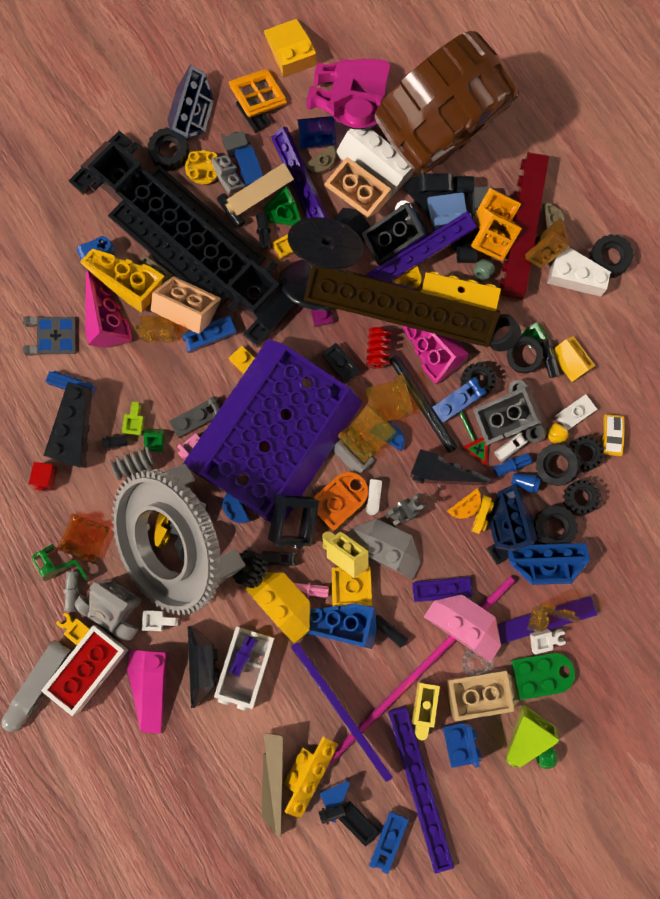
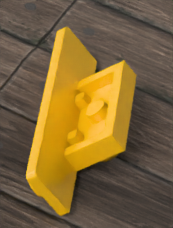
(306, 775)

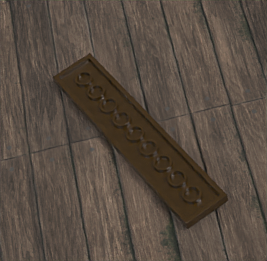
(402, 305)

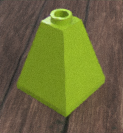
(530, 738)

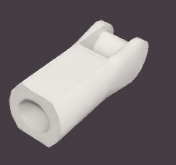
(509, 448)
(374, 494)

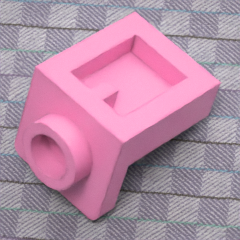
(187, 447)

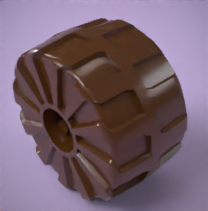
(446, 101)

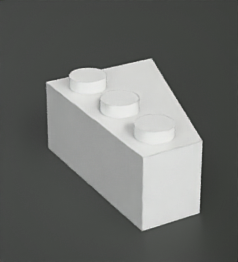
(578, 273)

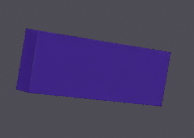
(441, 589)

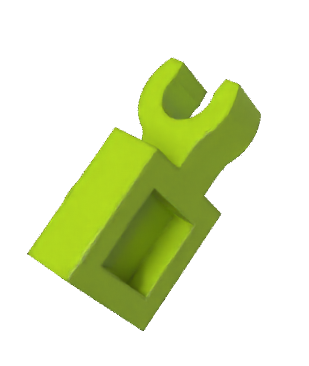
(133, 423)

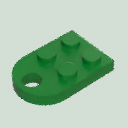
(540, 675)

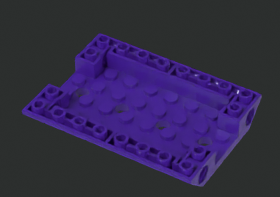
(254, 417)

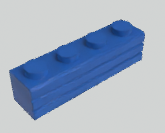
(60, 381)

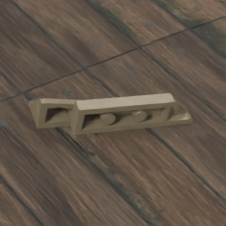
(273, 781)

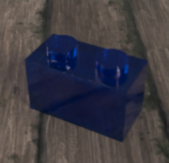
(317, 132)

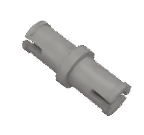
(71, 590)

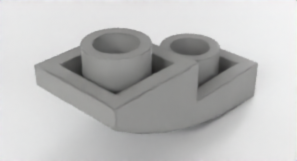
(226, 174)

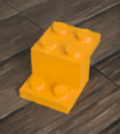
(496, 224)

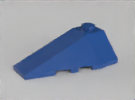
(346, 623)

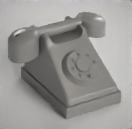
(110, 607)

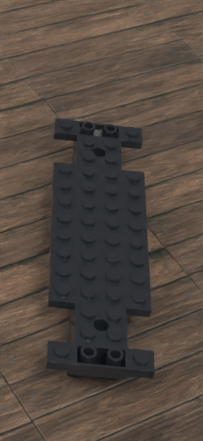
(185, 235)

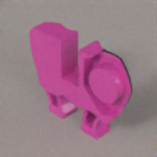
(355, 92)

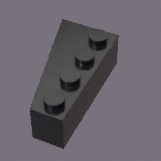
(71, 427)

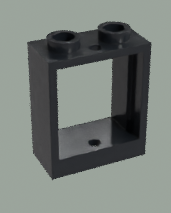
(307, 521)

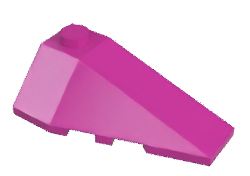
(438, 353)
(148, 684)

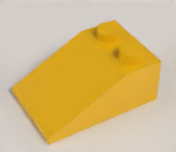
(291, 47)

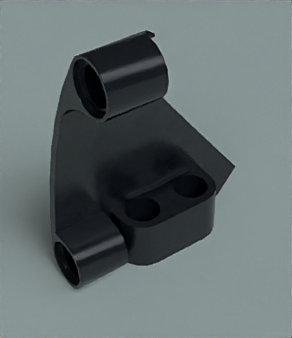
(442, 184)

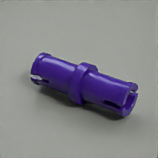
(243, 655)

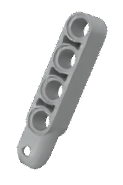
(30, 692)

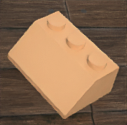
(358, 188)
(185, 304)

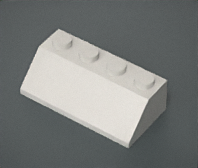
(376, 157)

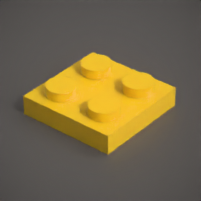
(351, 590)

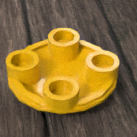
(200, 167)

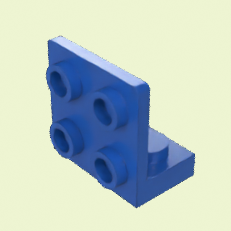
(461, 745)

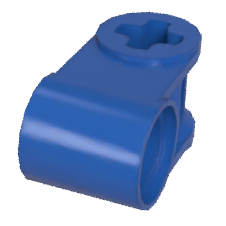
(83, 249)

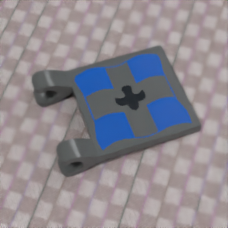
(54, 335)

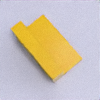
(573, 358)

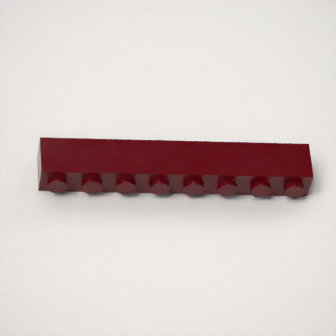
(530, 196)

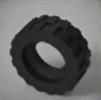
(168, 163)
(621, 246)
(566, 451)
(565, 516)

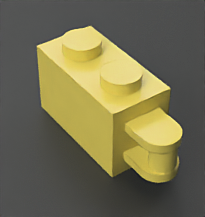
(345, 553)
(425, 708)

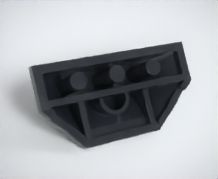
(201, 665)

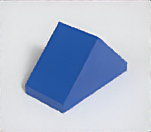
(334, 794)

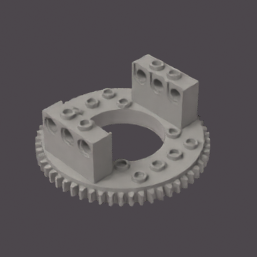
(203, 565)

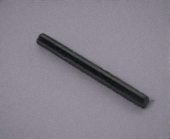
(424, 405)

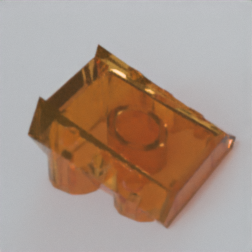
(83, 538)

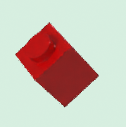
(42, 476)

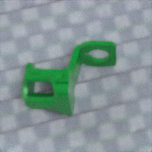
(48, 570)

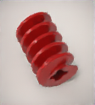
(377, 347)

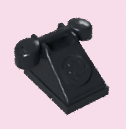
(395, 232)

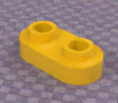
(480, 522)

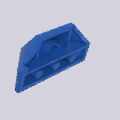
(550, 562)

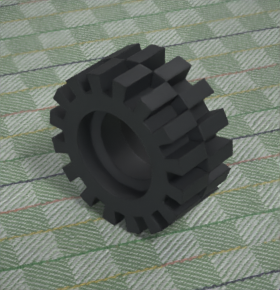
(482, 370)
(594, 446)
(592, 492)
(253, 571)

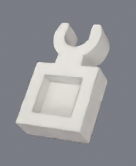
(545, 640)

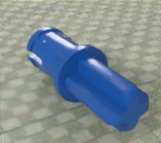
(512, 465)

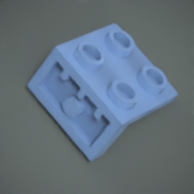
(445, 209)

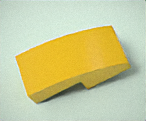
(161, 534)

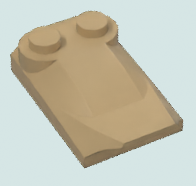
(482, 695)

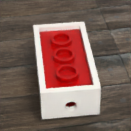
(84, 670)

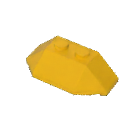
(283, 604)

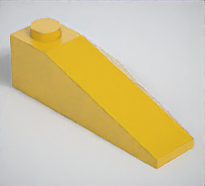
(128, 280)

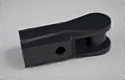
(275, 558)

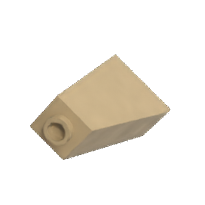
(259, 190)

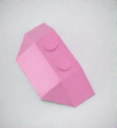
(466, 624)

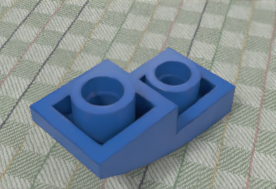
(249, 165)

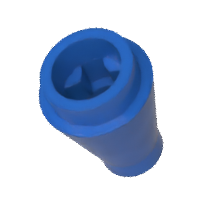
(527, 482)

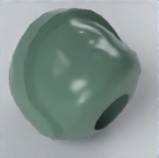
(484, 269)

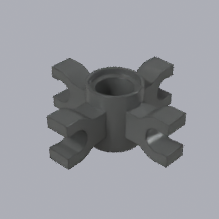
(406, 510)

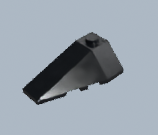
(433, 469)

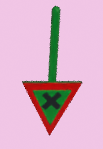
(476, 448)

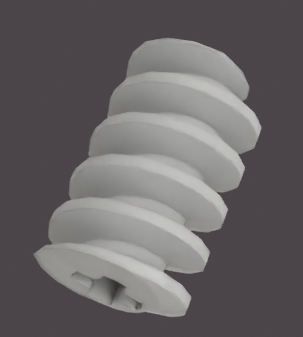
(132, 464)

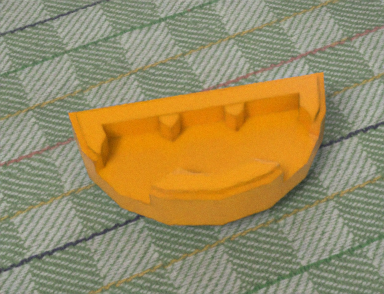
(467, 506)

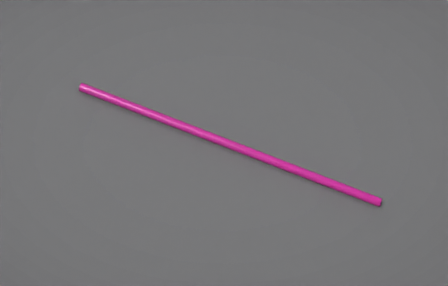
(416, 674)

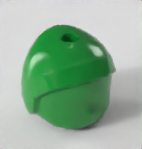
(547, 759)

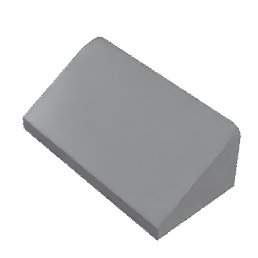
(350, 458)

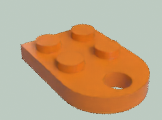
(339, 500)

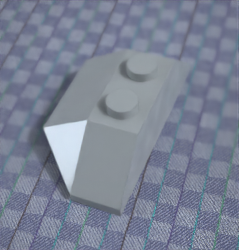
(388, 546)

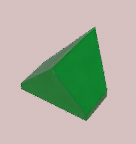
(282, 208)

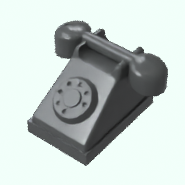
(511, 415)

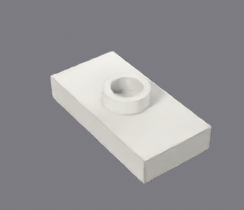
(575, 412)

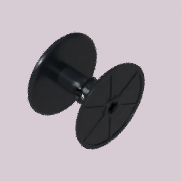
(320, 244)

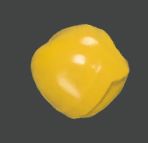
(557, 433)

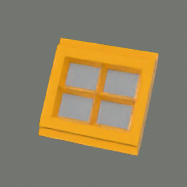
(257, 92)

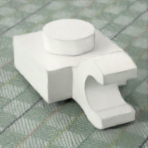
(155, 620)

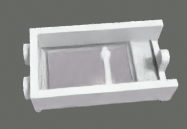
(244, 689)

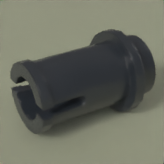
(114, 442)
(332, 813)

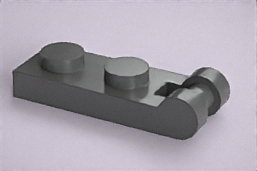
(195, 417)

